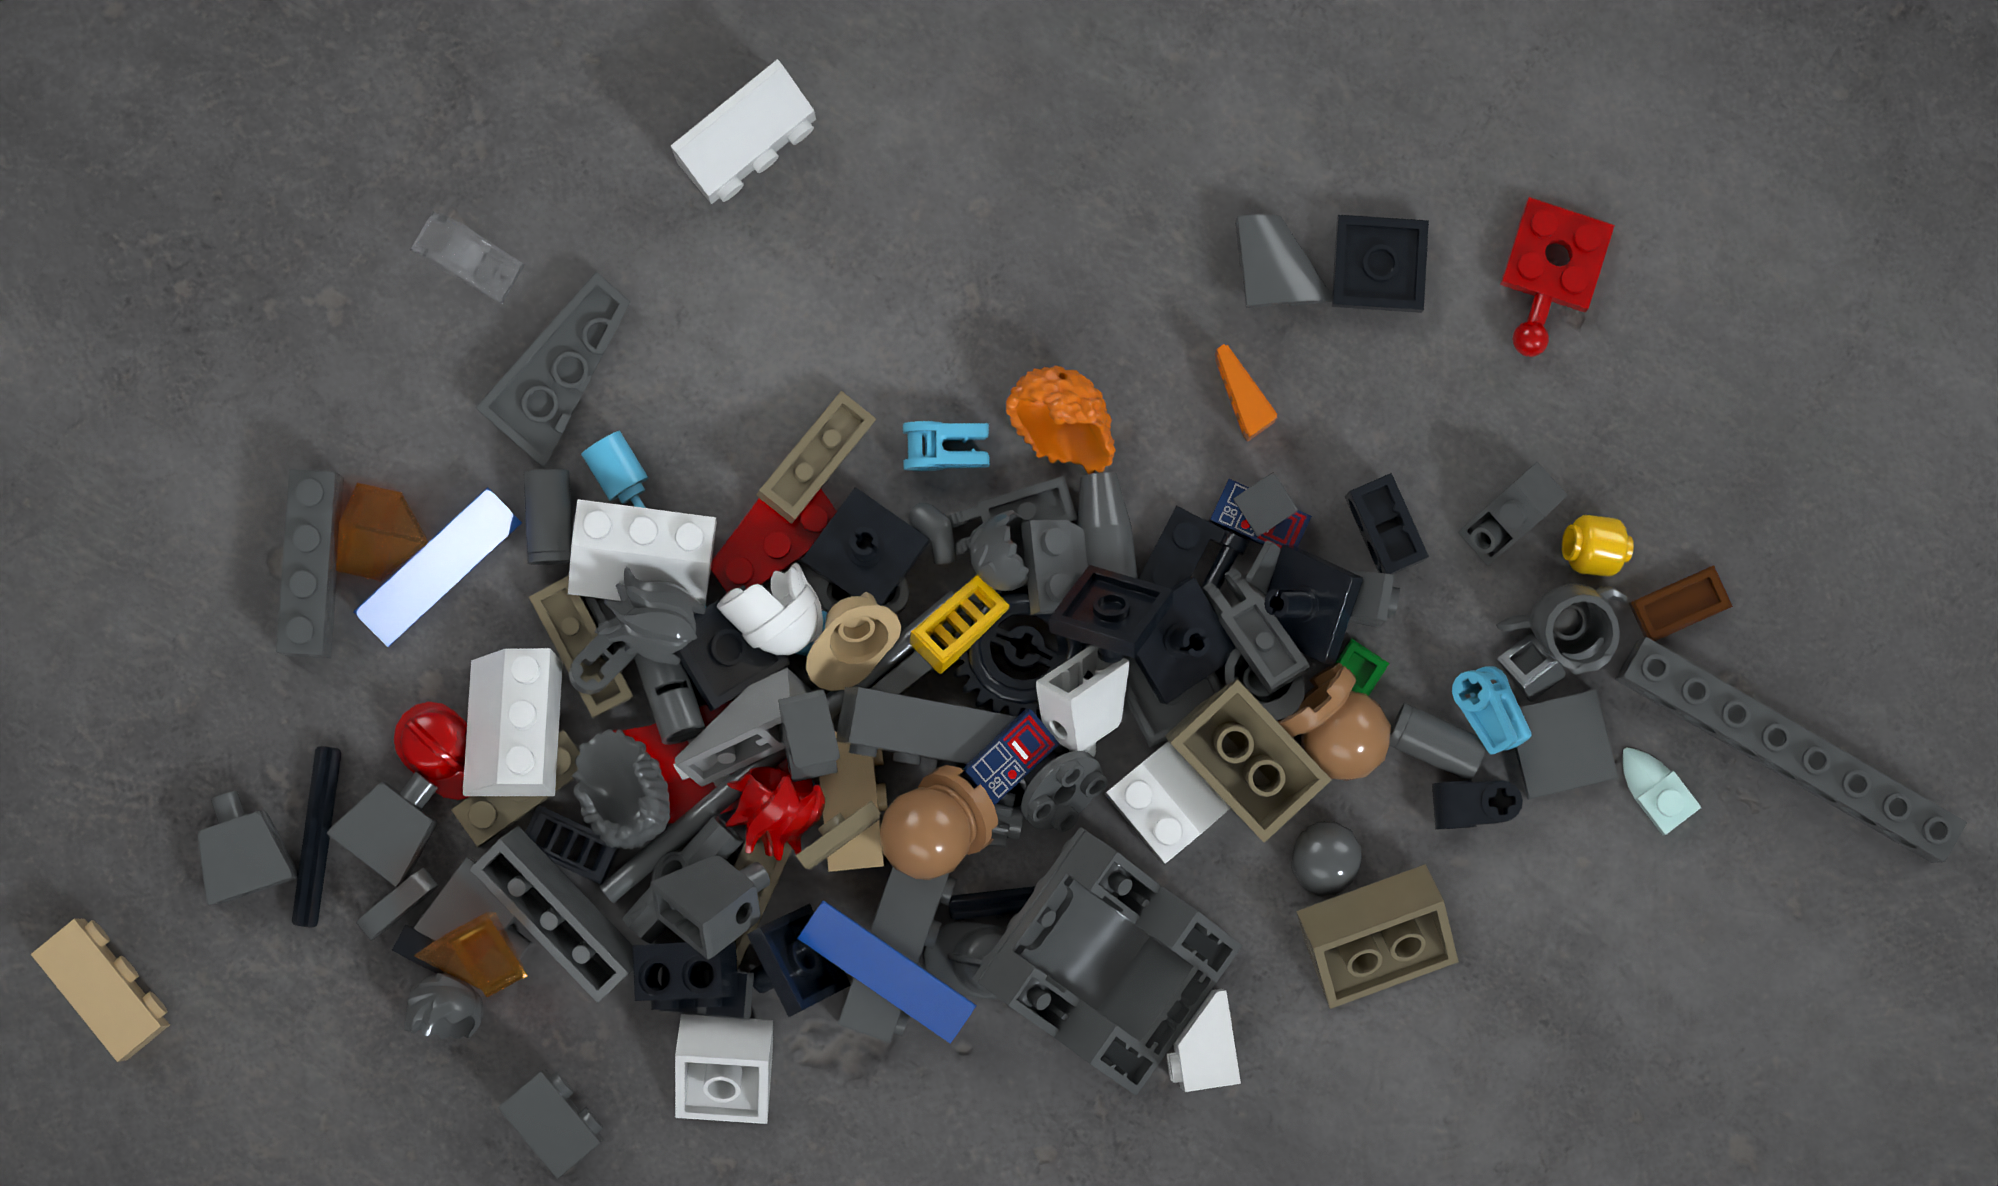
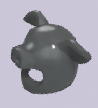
(1573, 625)

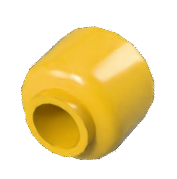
(1597, 545)

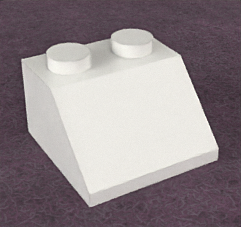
(1167, 802)
(1206, 1048)
(723, 1069)

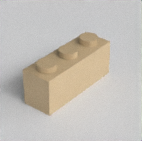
(847, 793)
(102, 988)

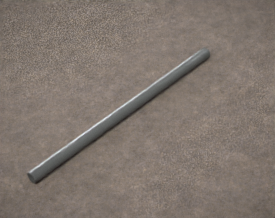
(724, 796)

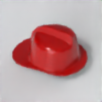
(433, 743)

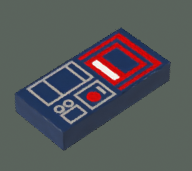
(1230, 517)
(1010, 755)

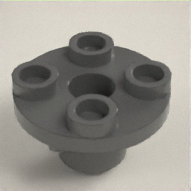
(1061, 789)

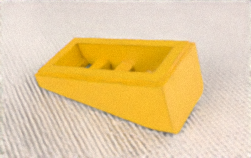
(930, 651)

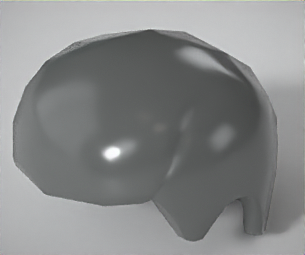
(1326, 858)

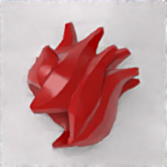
(776, 809)

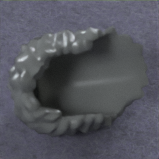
(621, 790)

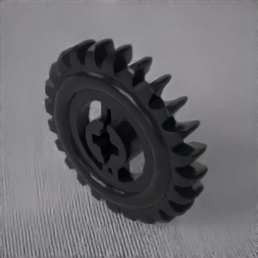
(985, 674)

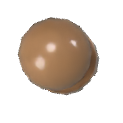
(1339, 726)
(937, 824)

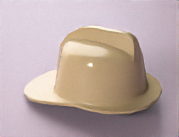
(853, 642)

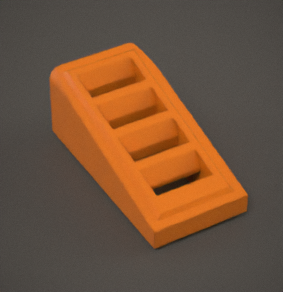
(1248, 402)

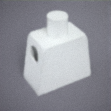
(1084, 712)

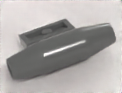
(1062, 551)

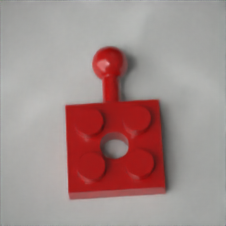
(1533, 274)

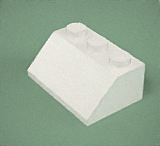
(744, 133)
(648, 541)
(513, 723)

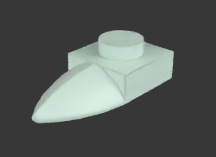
(1657, 790)

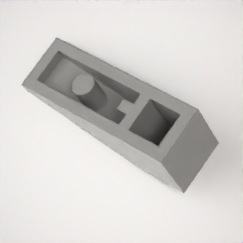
(743, 731)

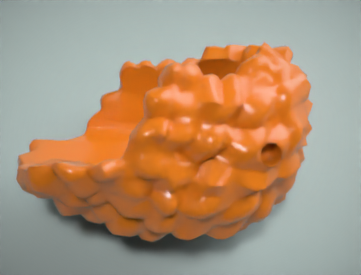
(1062, 418)

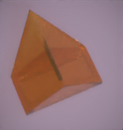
(376, 533)
(477, 955)

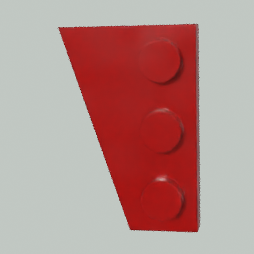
(769, 543)

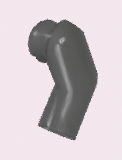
(937, 528)

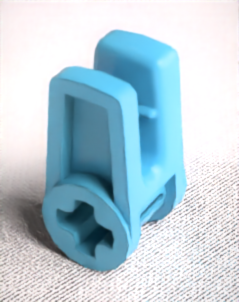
(935, 456)
(1491, 711)

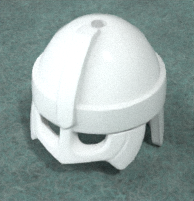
(778, 621)

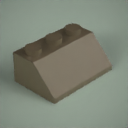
(1248, 759)
(1378, 936)

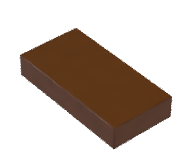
(1680, 604)

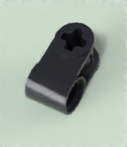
(1466, 803)

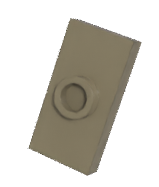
(838, 833)

